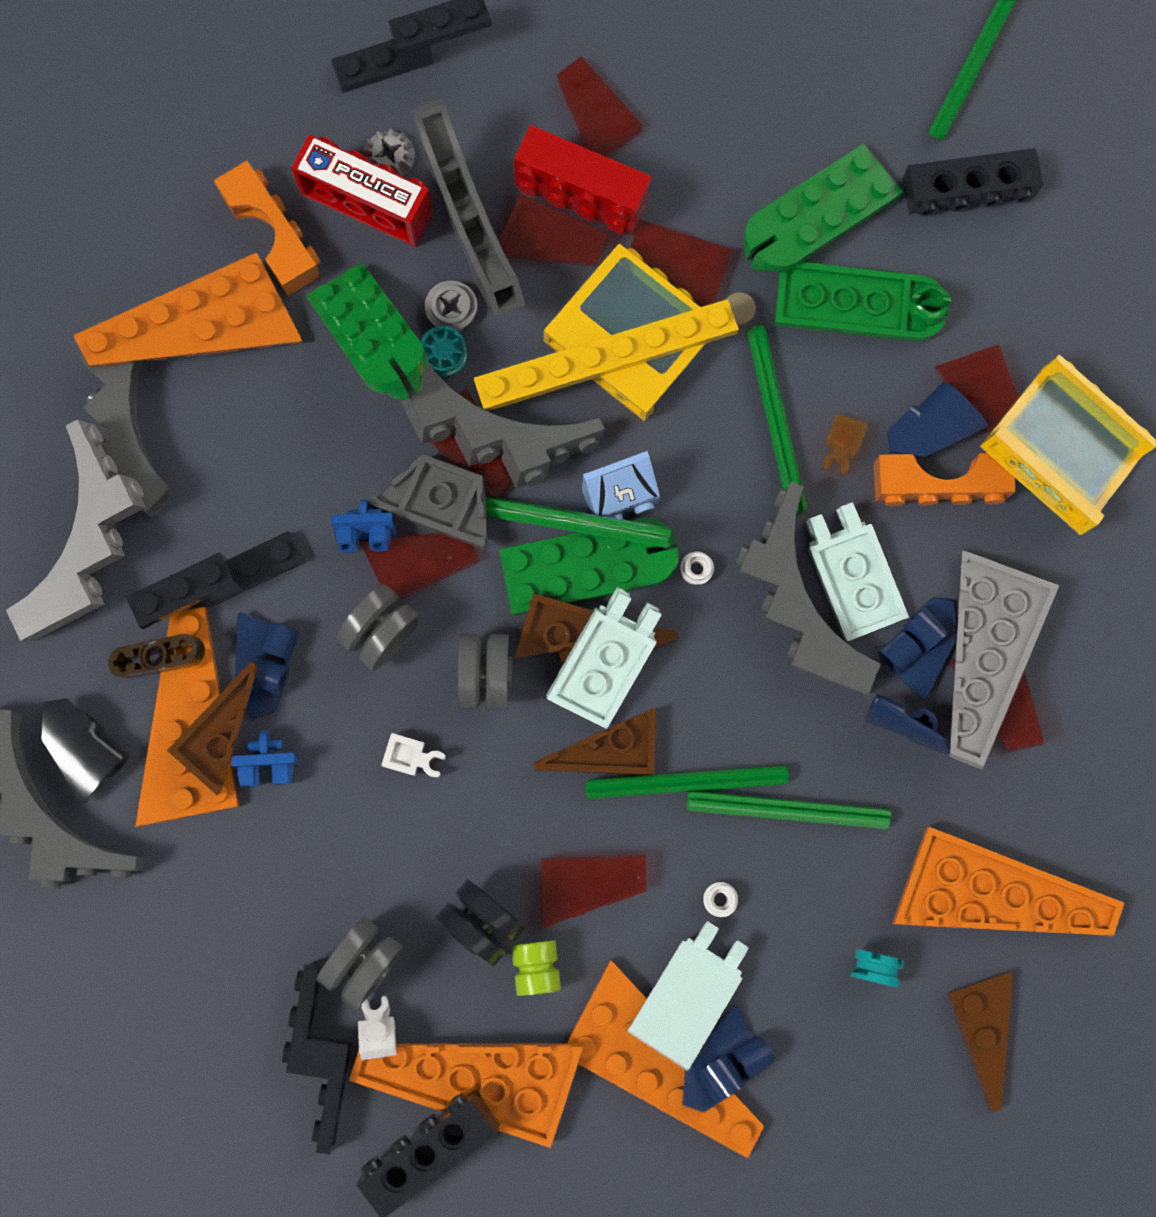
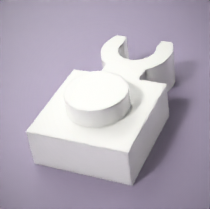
(407, 755)
(377, 1033)

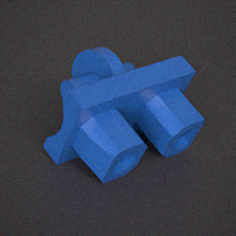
(363, 525)
(249, 765)

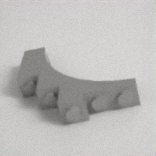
(93, 543)

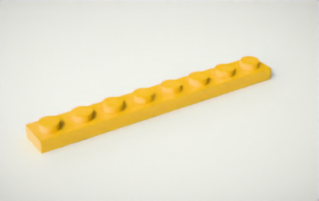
(606, 355)

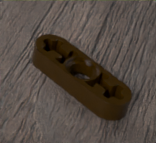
(169, 662)

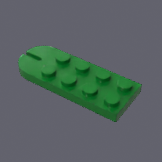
(818, 211)
(860, 302)
(370, 332)
(583, 568)

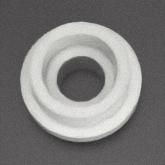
(697, 558)
(728, 891)

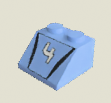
(622, 488)

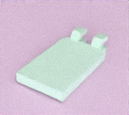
(854, 575)
(605, 660)
(689, 998)

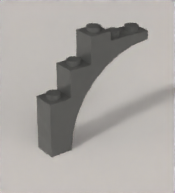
(466, 213)
(116, 411)
(483, 436)
(775, 564)
(26, 816)

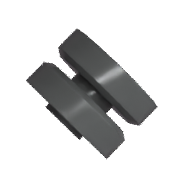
(378, 627)
(484, 671)
(361, 964)

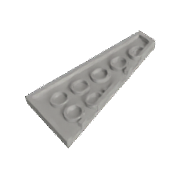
(996, 634)

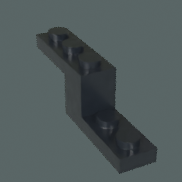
(410, 42)
(214, 580)
(317, 1058)

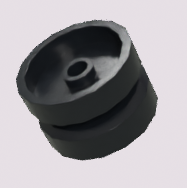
(482, 920)

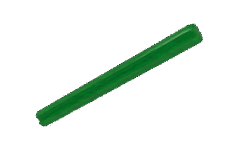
(971, 69)
(775, 410)
(579, 522)
(687, 782)
(788, 809)

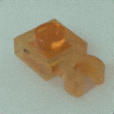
(844, 440)

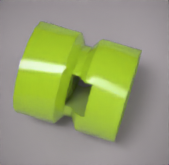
(536, 968)

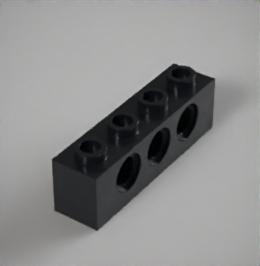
(1018, 166)
(389, 1193)

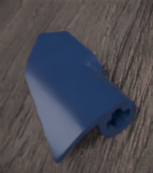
(935, 424)
(922, 646)
(270, 649)
(890, 716)
(724, 1063)

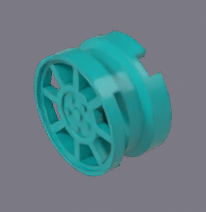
(445, 350)
(877, 968)

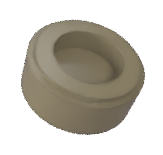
(742, 308)

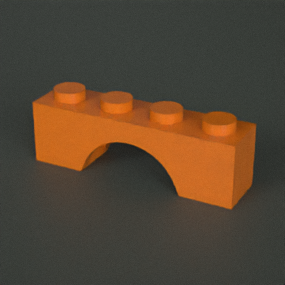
(248, 198)
(901, 479)

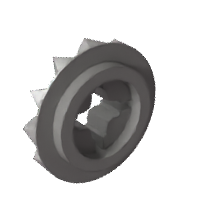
(403, 156)
(449, 292)

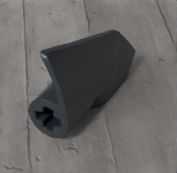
(80, 747)

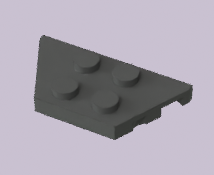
(439, 500)

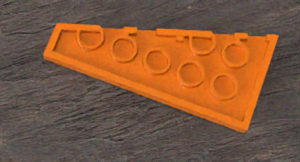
(208, 316)
(182, 696)
(980, 889)
(644, 1071)
(517, 1081)

